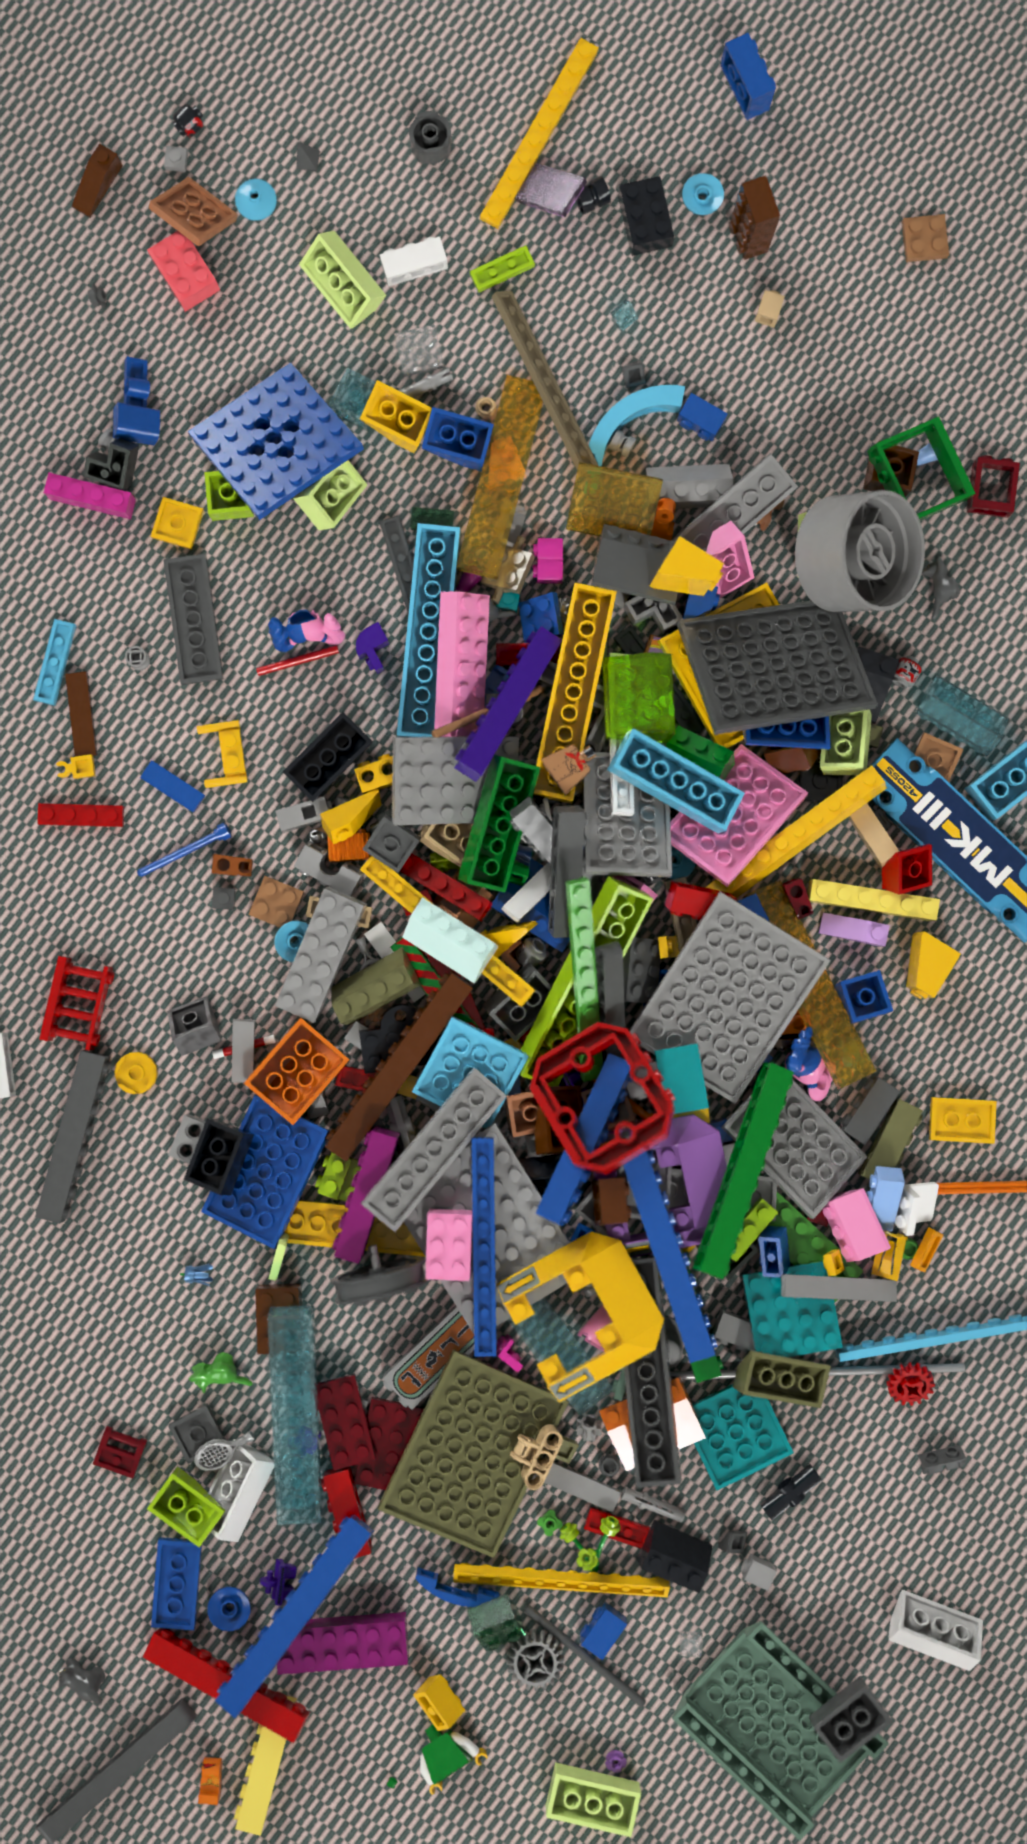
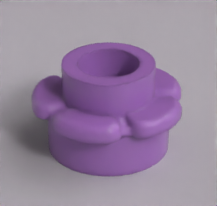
(611, 1757)

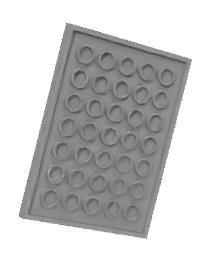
(730, 994)
(519, 1232)

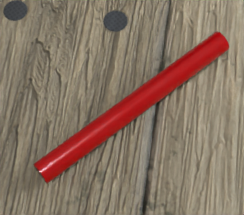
(297, 660)

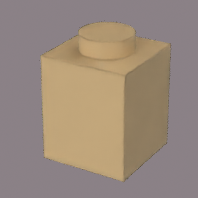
(769, 308)

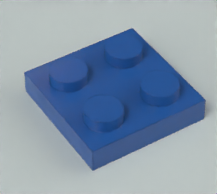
(542, 612)

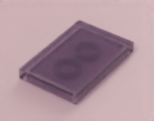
(550, 190)

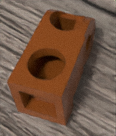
(231, 866)

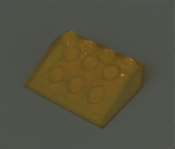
(612, 499)

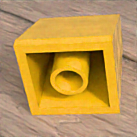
(688, 570)
(929, 965)

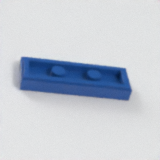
(172, 786)

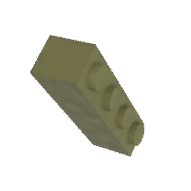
(892, 1137)

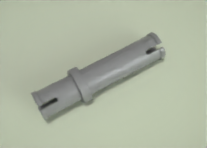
(428, 383)
(676, 1513)

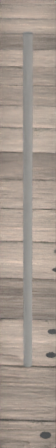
(846, 1370)

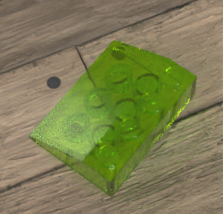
(639, 696)

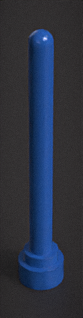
(220, 833)

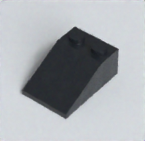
(880, 673)

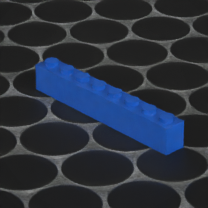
(592, 1129)

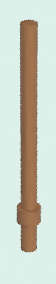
(474, 717)

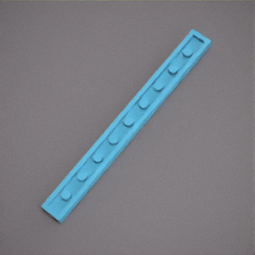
(931, 1338)

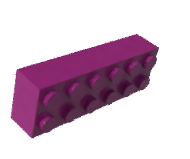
(358, 1221)
(348, 1644)

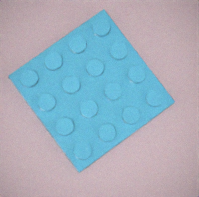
(458, 1052)

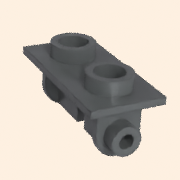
(933, 1461)

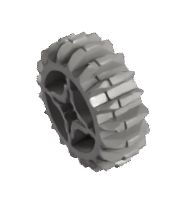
(548, 1671)

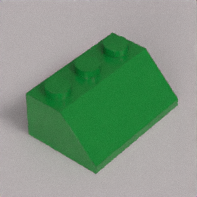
(702, 752)

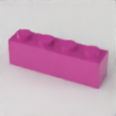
(89, 495)

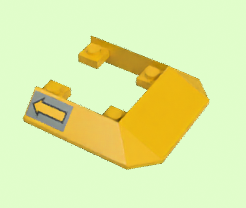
(622, 1291)

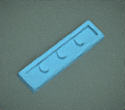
(54, 662)

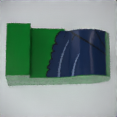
(521, 865)

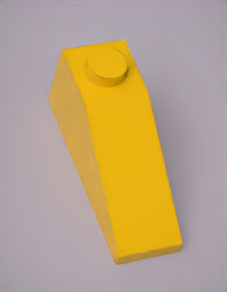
(348, 817)
(507, 935)

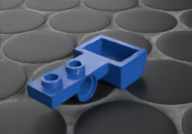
(132, 418)

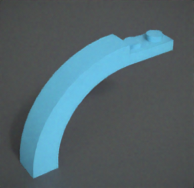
(645, 401)

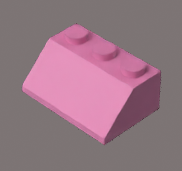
(730, 548)
(855, 1225)

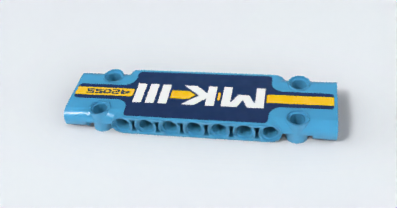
(960, 835)

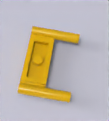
(231, 753)

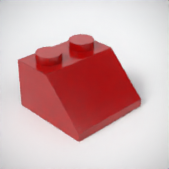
(908, 870)

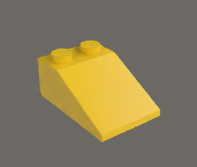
(396, 416)

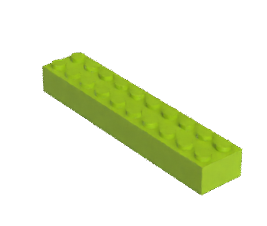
(615, 918)

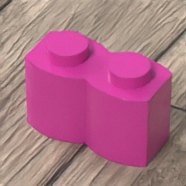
(549, 561)

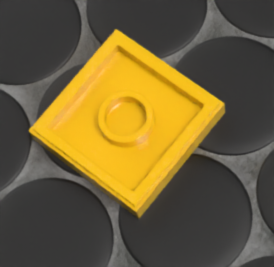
(177, 523)

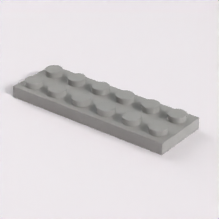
(743, 503)

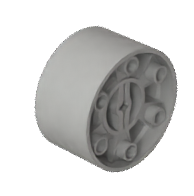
(860, 552)

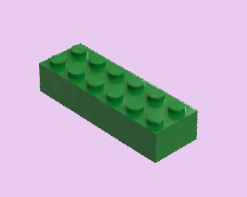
(492, 837)

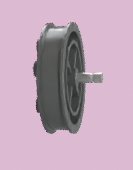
(379, 1280)

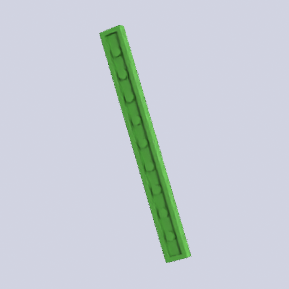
(583, 964)

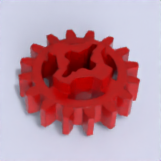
(910, 1383)

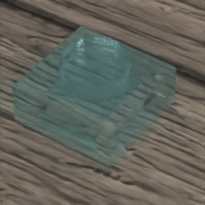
(624, 315)

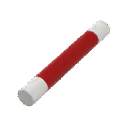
(257, 1043)

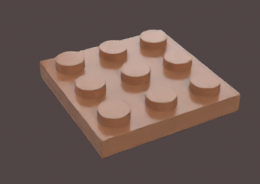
(193, 211)

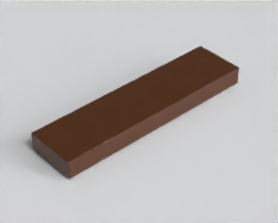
(81, 714)

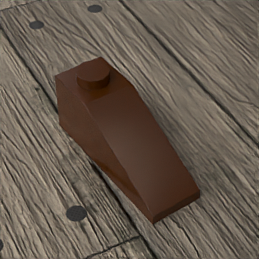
(96, 180)

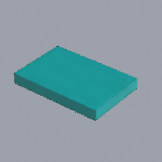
(683, 1076)

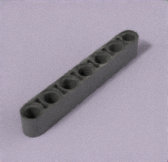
(610, 990)

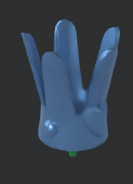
(196, 1274)

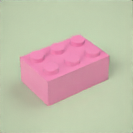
(449, 1244)

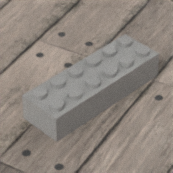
(321, 954)

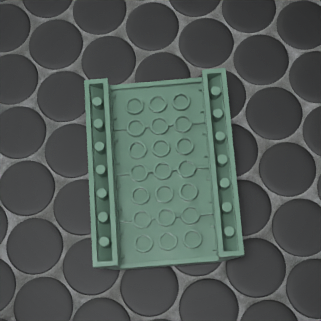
(755, 1722)

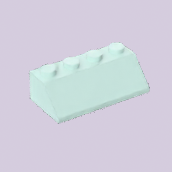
(449, 940)

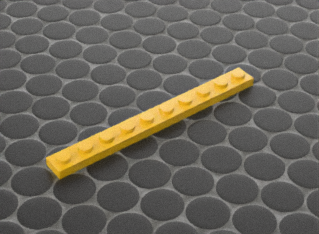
(539, 133)
(409, 898)
(560, 1580)

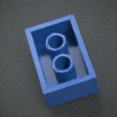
(748, 76)

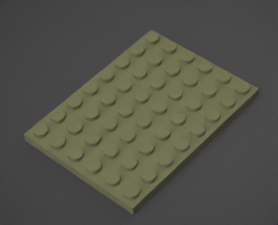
(458, 1460)

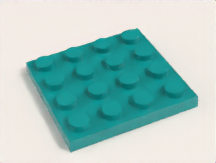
(790, 1323)
(739, 1435)

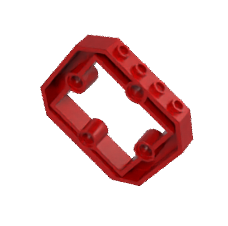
(564, 1058)

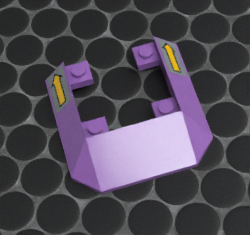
(703, 1164)

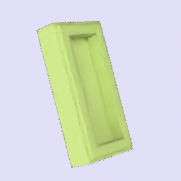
(278, 1258)

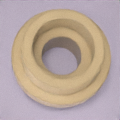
(485, 401)

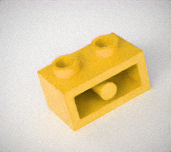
(439, 1702)

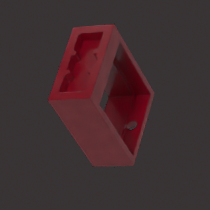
(988, 507)

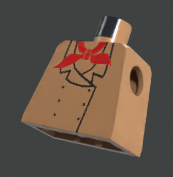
(568, 766)

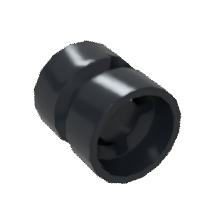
(593, 195)

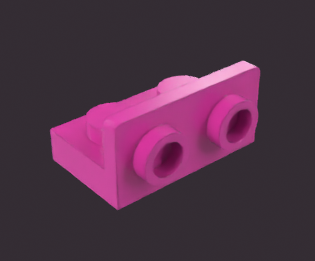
(507, 1354)

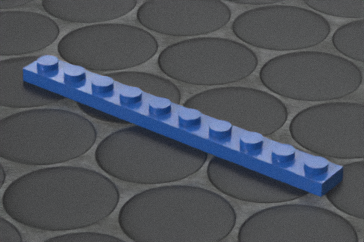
(484, 1246)

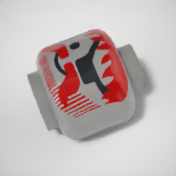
(907, 672)

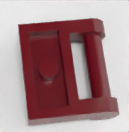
(118, 1459)

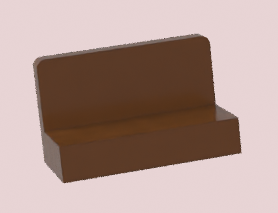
(508, 959)

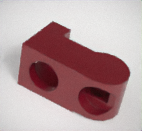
(798, 897)

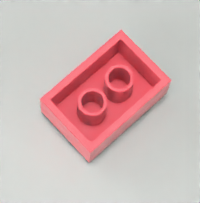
(183, 270)

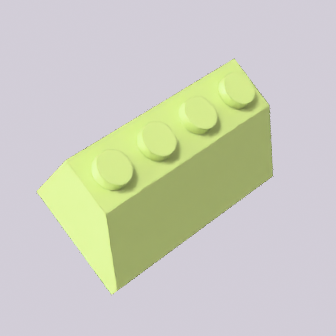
(341, 278)

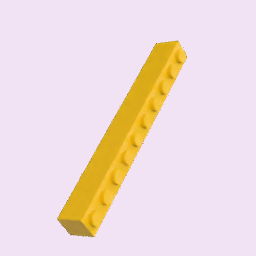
(806, 830)

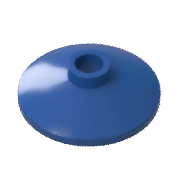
(226, 1618)

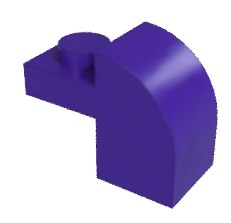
(368, 643)

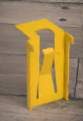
(885, 1269)

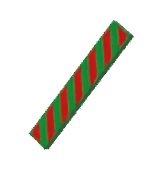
(428, 975)

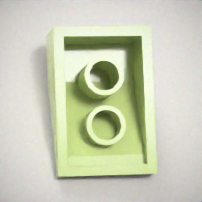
(331, 496)

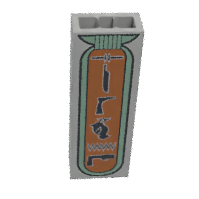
(423, 1363)

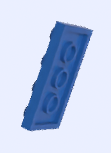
(176, 1584)

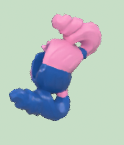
(305, 627)
(809, 1066)

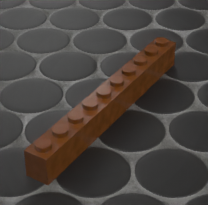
(398, 1066)

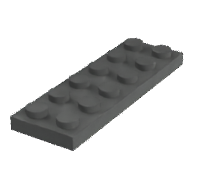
(193, 619)

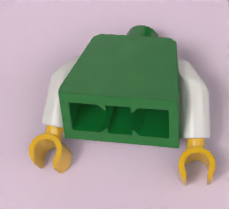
(446, 1755)

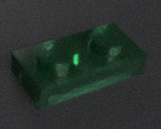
(431, 516)

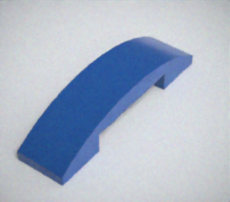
(451, 1594)

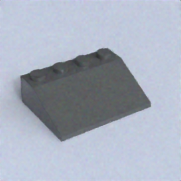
(629, 563)

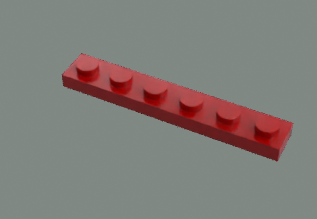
(446, 887)

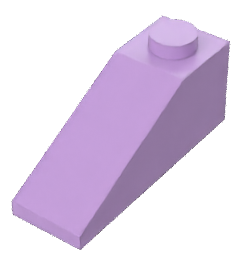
(854, 929)

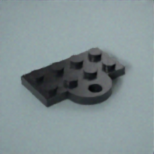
(377, 1041)

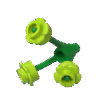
(589, 1558)

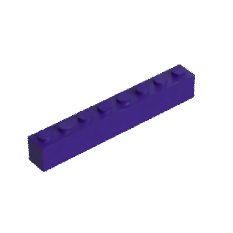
(508, 703)

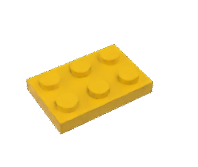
(962, 1120)

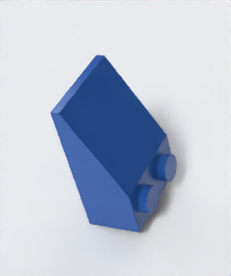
(458, 438)

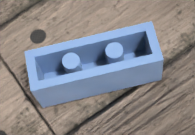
(886, 1194)

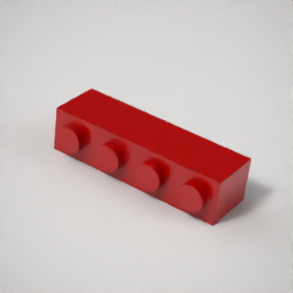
(344, 1500)

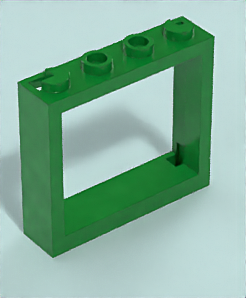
(945, 454)

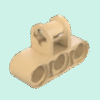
(529, 1449)

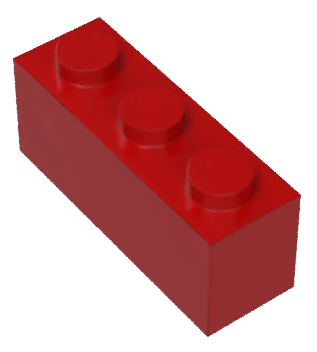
(691, 899)

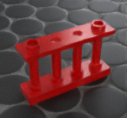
(55, 1007)

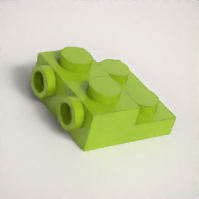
(337, 1177)

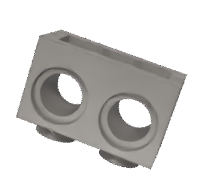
(185, 1136)

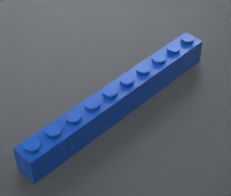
(669, 1257)
(294, 1616)

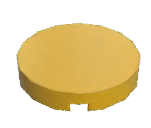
(136, 1073)

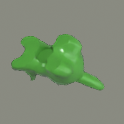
(219, 1372)

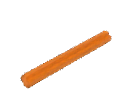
(982, 1187)

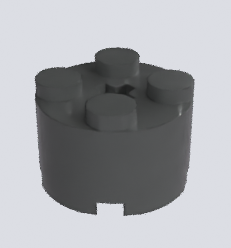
(430, 137)

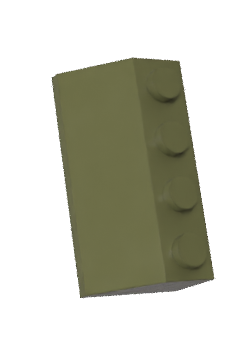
(374, 987)
(782, 1379)

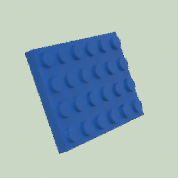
(271, 1174)

